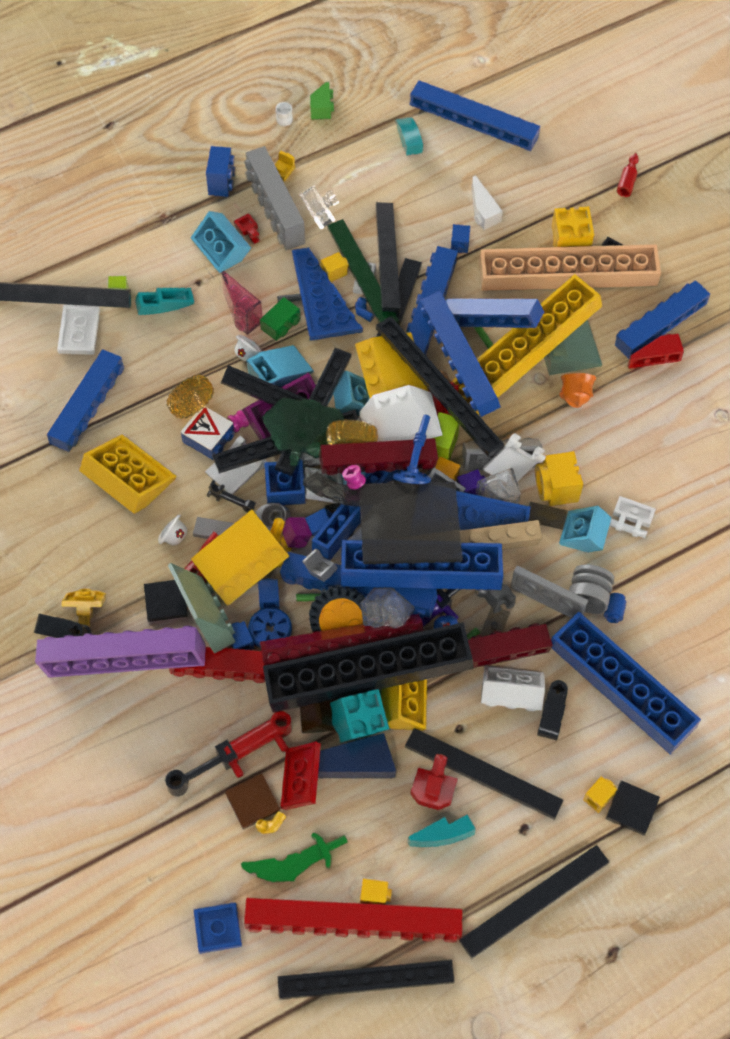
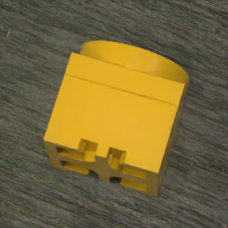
(572, 227)
(559, 479)

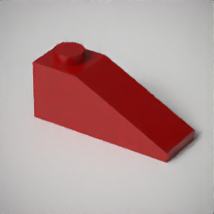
(660, 351)

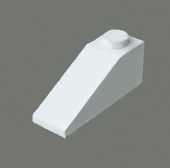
(486, 210)

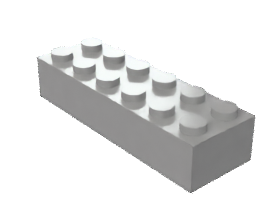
(275, 198)

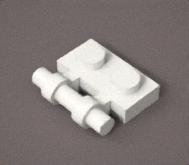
(633, 512)

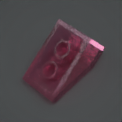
(242, 304)

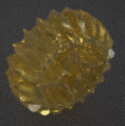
(190, 396)
(351, 432)

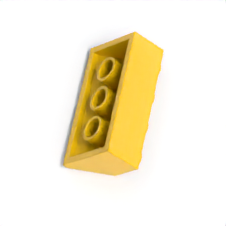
(406, 705)

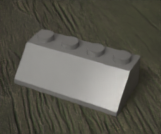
(476, 459)

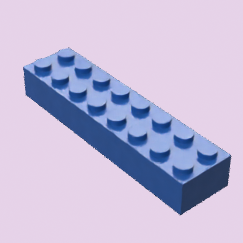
(479, 569)
(625, 683)

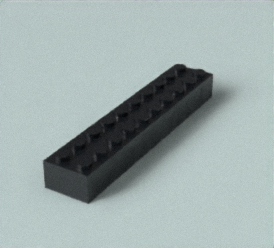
(368, 667)

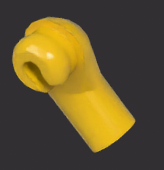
(272, 826)

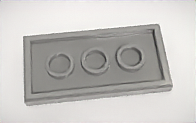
(547, 593)

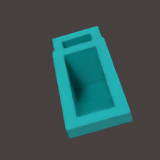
(409, 136)
(163, 300)
(443, 833)

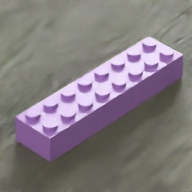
(120, 652)

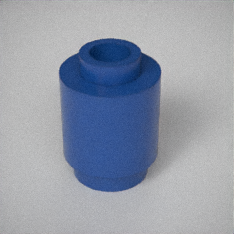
(616, 608)

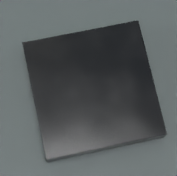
(164, 601)
(632, 807)

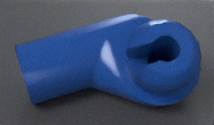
(361, 310)

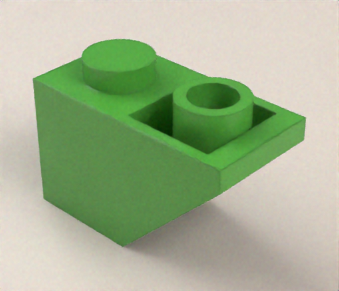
(320, 102)

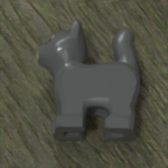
(498, 597)

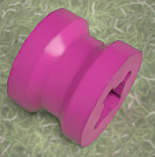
(239, 420)
(354, 477)

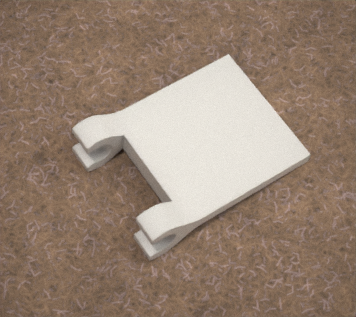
(513, 457)
(235, 478)

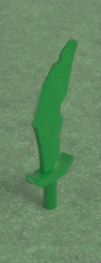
(295, 863)

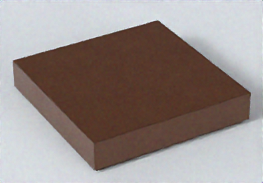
(252, 801)

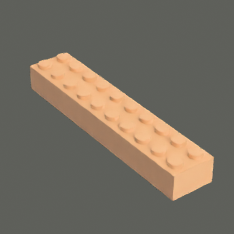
(555, 265)

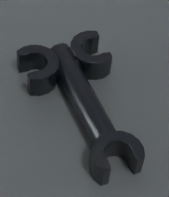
(218, 492)

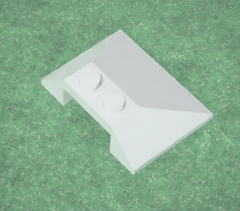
(400, 413)

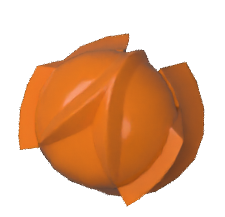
(577, 388)

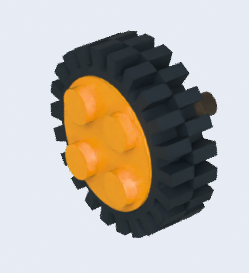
(336, 609)

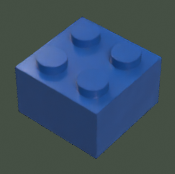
(220, 171)
(284, 488)

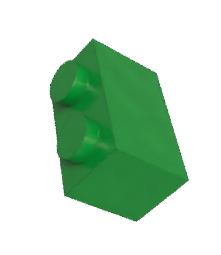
(280, 319)

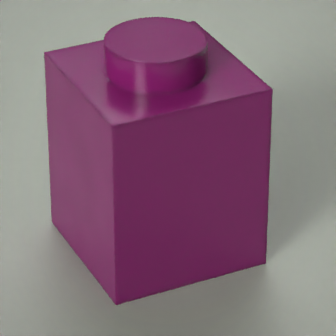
(296, 532)

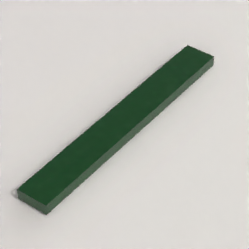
(359, 269)

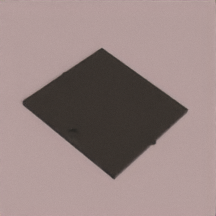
(410, 523)

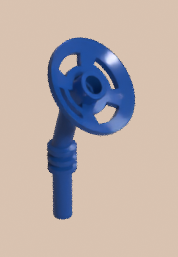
(412, 473)

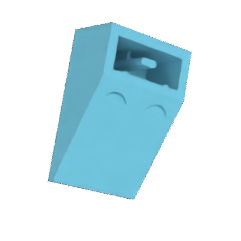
(278, 365)

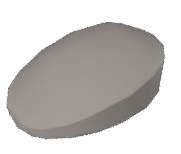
(270, 511)

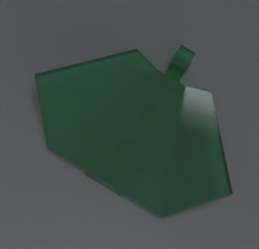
(300, 426)

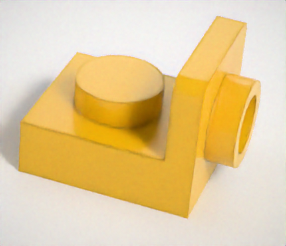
(285, 164)

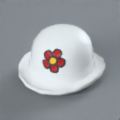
(246, 348)
(173, 532)

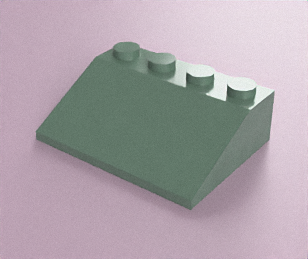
(574, 352)
(204, 608)

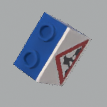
(207, 432)

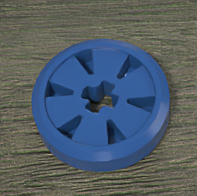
(269, 617)

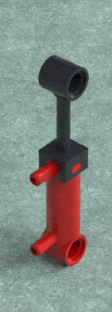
(230, 752)

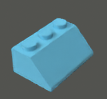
(220, 241)

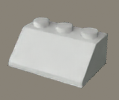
(513, 688)

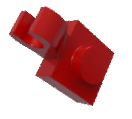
(247, 225)

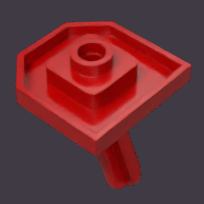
(433, 787)

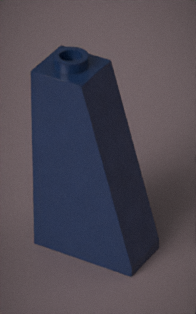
(358, 759)

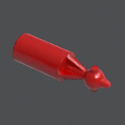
(628, 177)

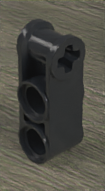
(59, 627)
(553, 711)

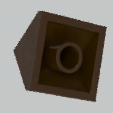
(317, 717)

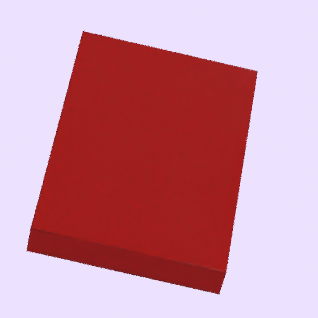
(300, 776)

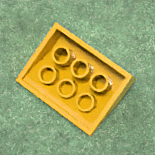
(383, 367)
(126, 473)
(239, 557)

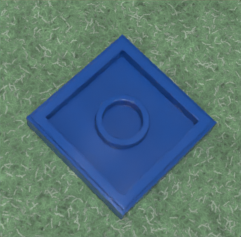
(217, 928)

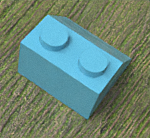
(351, 393)
(585, 529)

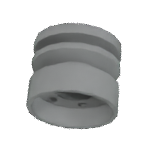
(594, 585)

